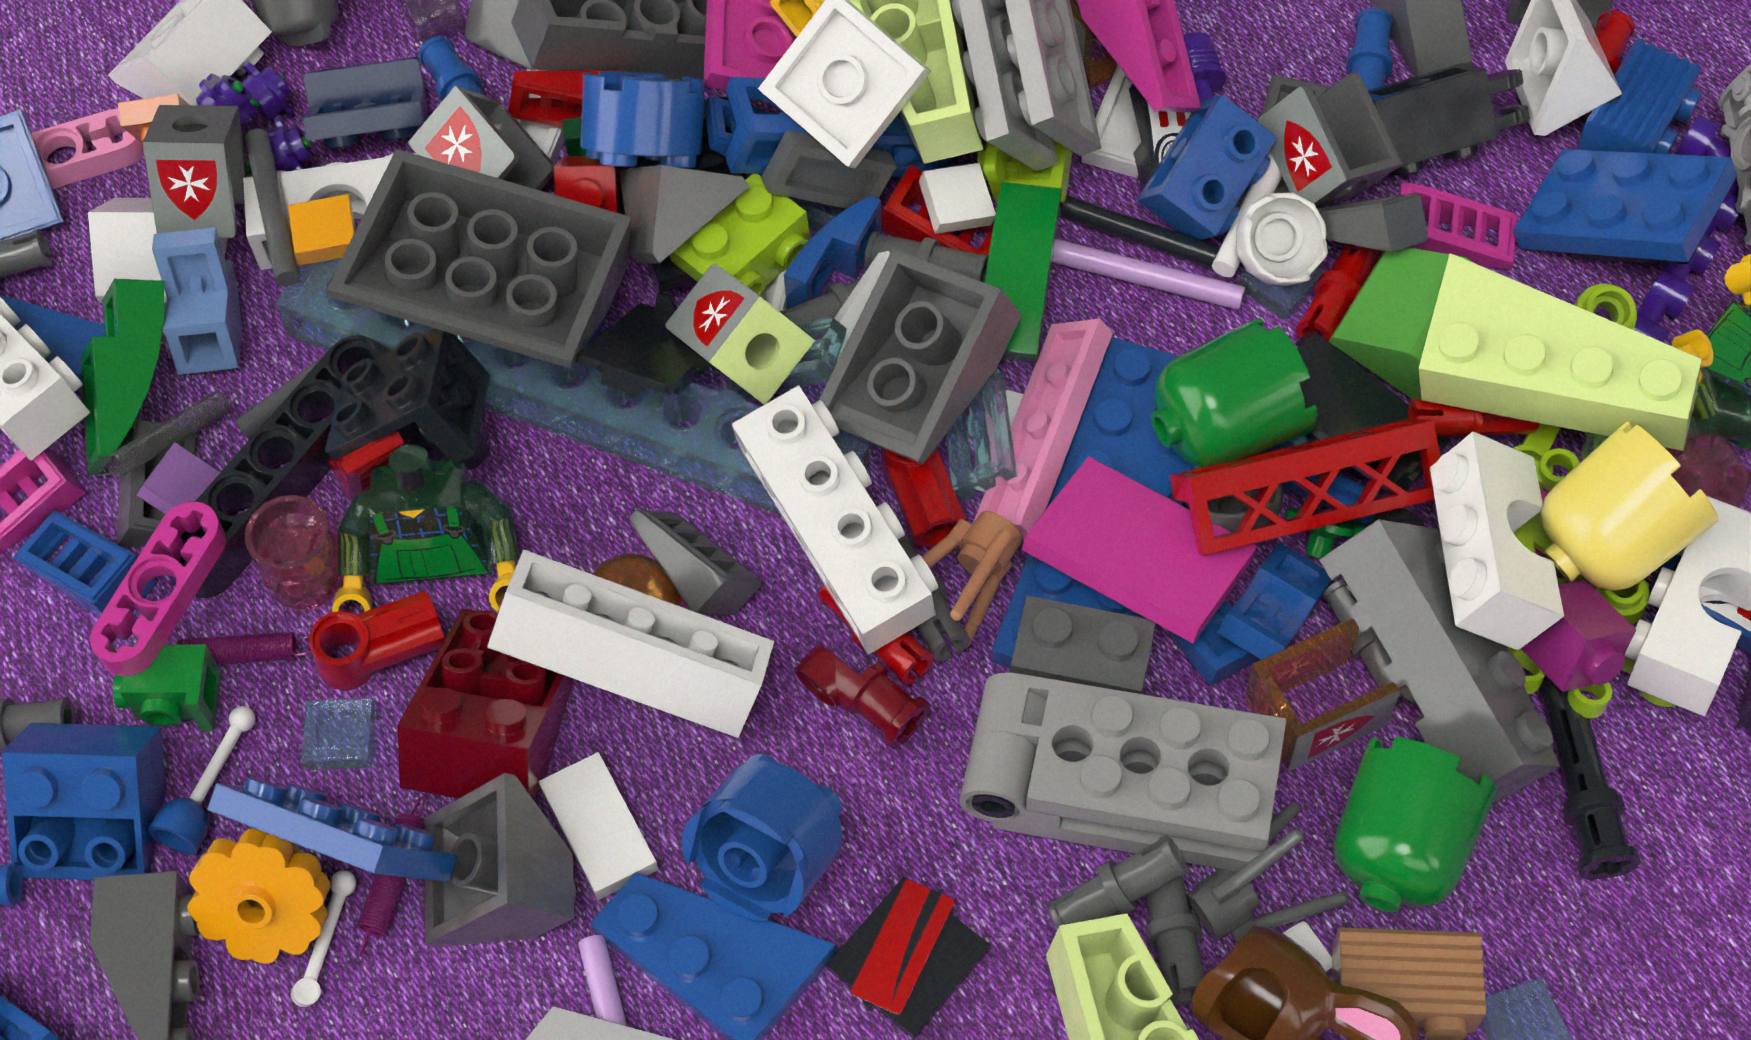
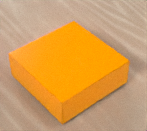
(321, 228)

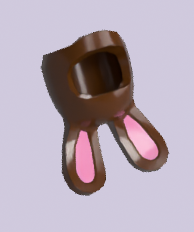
(1282, 992)

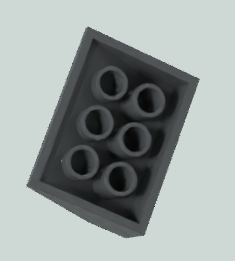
(484, 259)

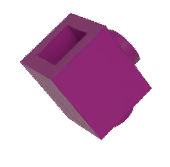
(1584, 644)

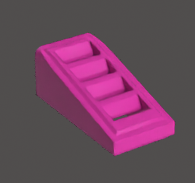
(1460, 212)
(56, 494)

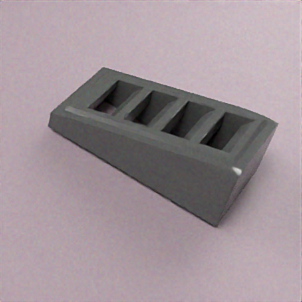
(1377, 223)
(696, 565)

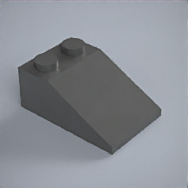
(918, 356)

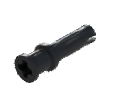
(1591, 804)

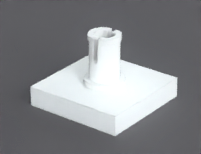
(844, 80)

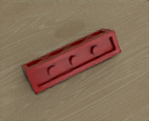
(1301, 461)

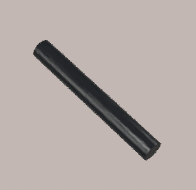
(1140, 232)

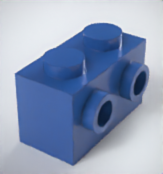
(1208, 169)

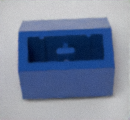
(83, 799)

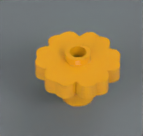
(259, 896)

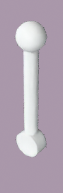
(307, 990)

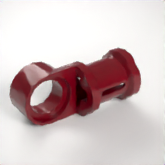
(867, 693)

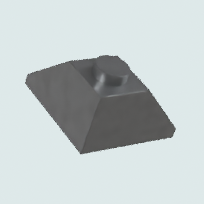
(508, 869)

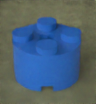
(642, 116)
(764, 838)

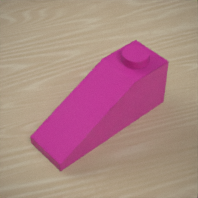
(1148, 47)

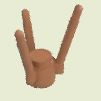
(986, 555)

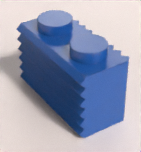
(1654, 96)

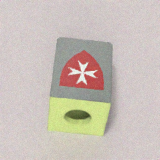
(739, 333)

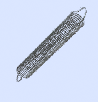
(159, 427)

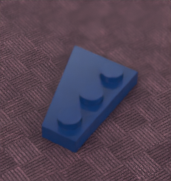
(715, 963)

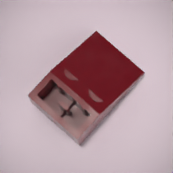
(479, 716)

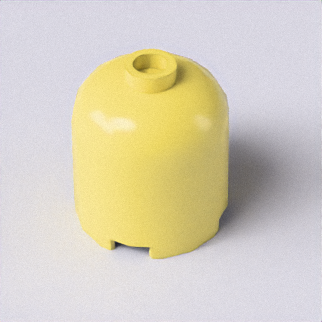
(1622, 512)

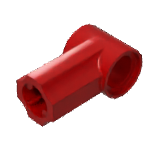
(923, 496)
(382, 638)

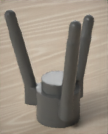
(1226, 897)

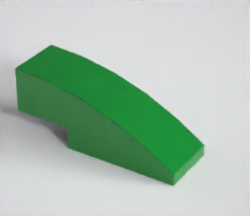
(1023, 259)
(120, 365)

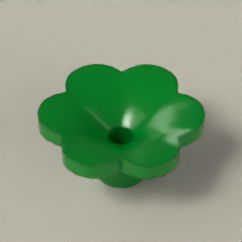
(1322, 539)

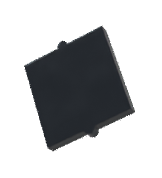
(948, 965)

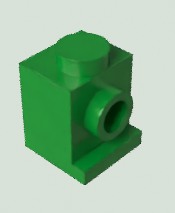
(175, 687)

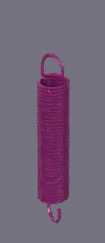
(249, 647)
(385, 890)

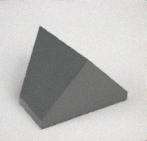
(672, 206)

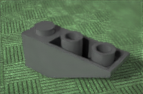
(145, 950)

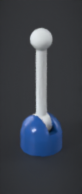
(182, 821)

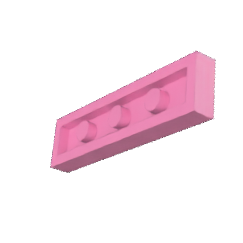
(1048, 419)

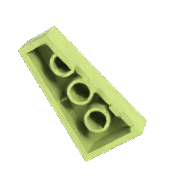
(943, 106)
(1550, 362)
(1111, 984)

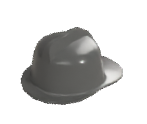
(298, 20)

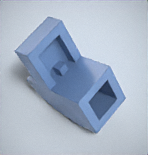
(201, 301)

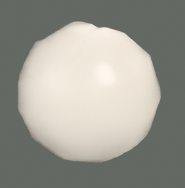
(1281, 239)

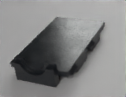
(644, 352)
(1353, 401)

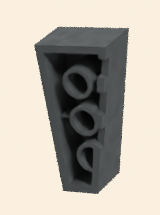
(614, 35)
(1459, 680)

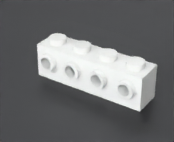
(34, 394)
(835, 519)
(630, 647)

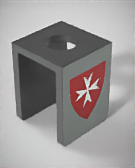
(483, 138)
(1332, 143)
(195, 167)

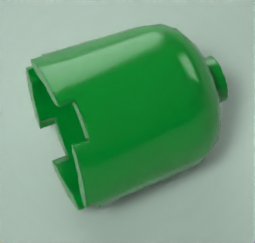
(1233, 397)
(1410, 824)

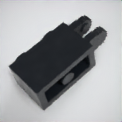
(1446, 112)

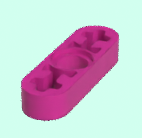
(158, 558)

